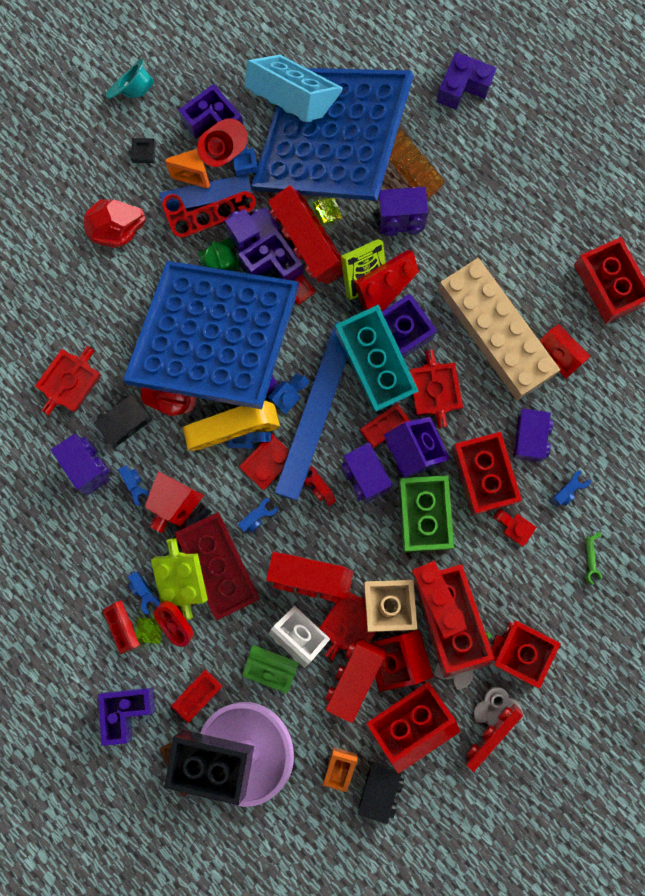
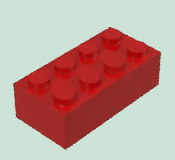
(307, 234)
(469, 648)

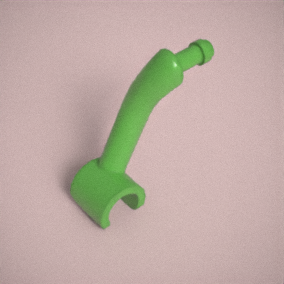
(591, 558)

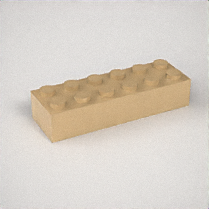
(498, 329)

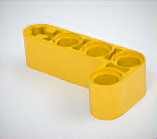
(230, 426)

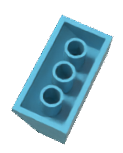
(291, 86)

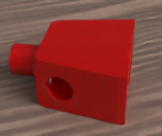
(170, 502)

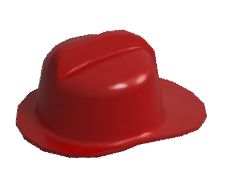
(222, 142)
(167, 402)

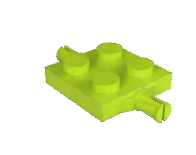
(179, 578)

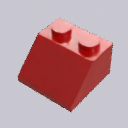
(527, 654)
(403, 662)

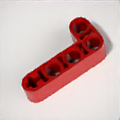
(211, 209)

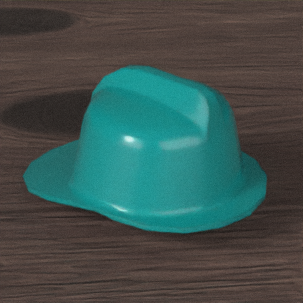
(133, 83)

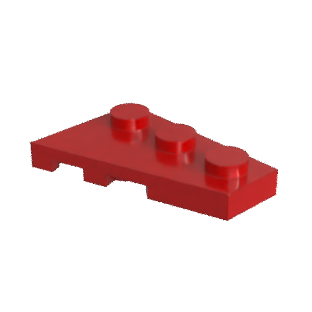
(387, 281)

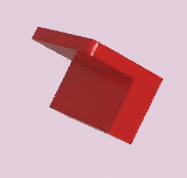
(564, 350)

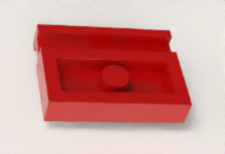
(266, 462)

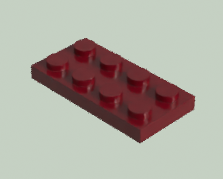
(222, 568)

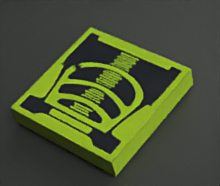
(359, 263)

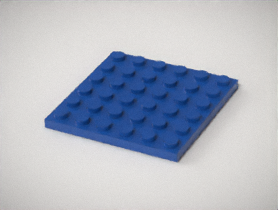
(344, 149)
(212, 334)

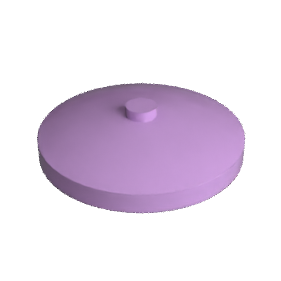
(273, 747)

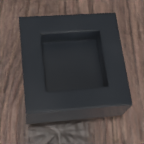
(143, 150)

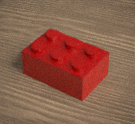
(612, 279)
(486, 473)
(309, 577)
(413, 727)

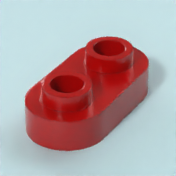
(173, 624)

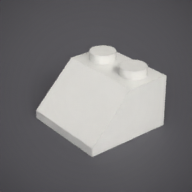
(299, 636)

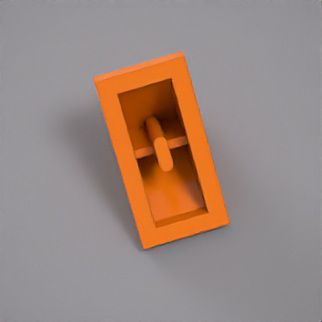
(188, 169)
(340, 769)

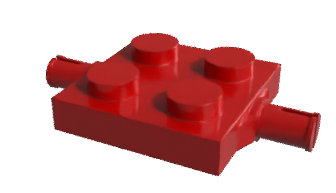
(68, 380)
(437, 389)
(346, 624)

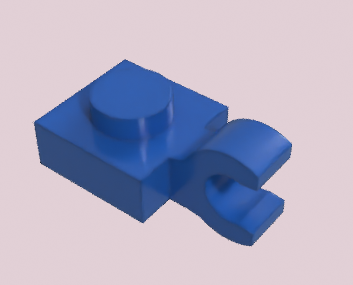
(245, 162)
(286, 395)
(247, 440)
(132, 480)
(565, 494)
(252, 520)
(140, 587)

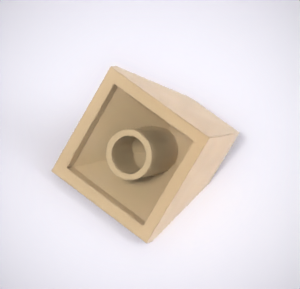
(390, 605)

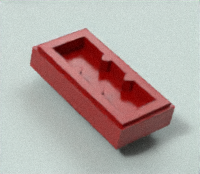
(388, 420)
(120, 627)
(197, 696)

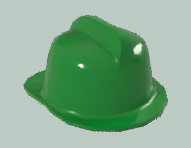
(220, 256)

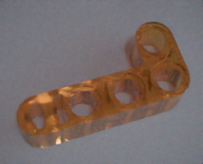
(414, 165)

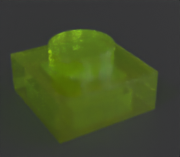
(327, 210)
(148, 631)

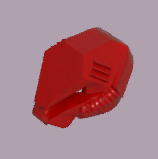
(112, 222)

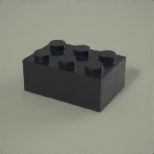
(209, 767)

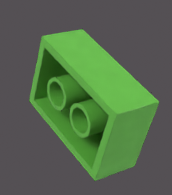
(425, 514)

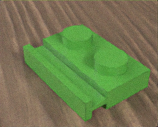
(270, 669)

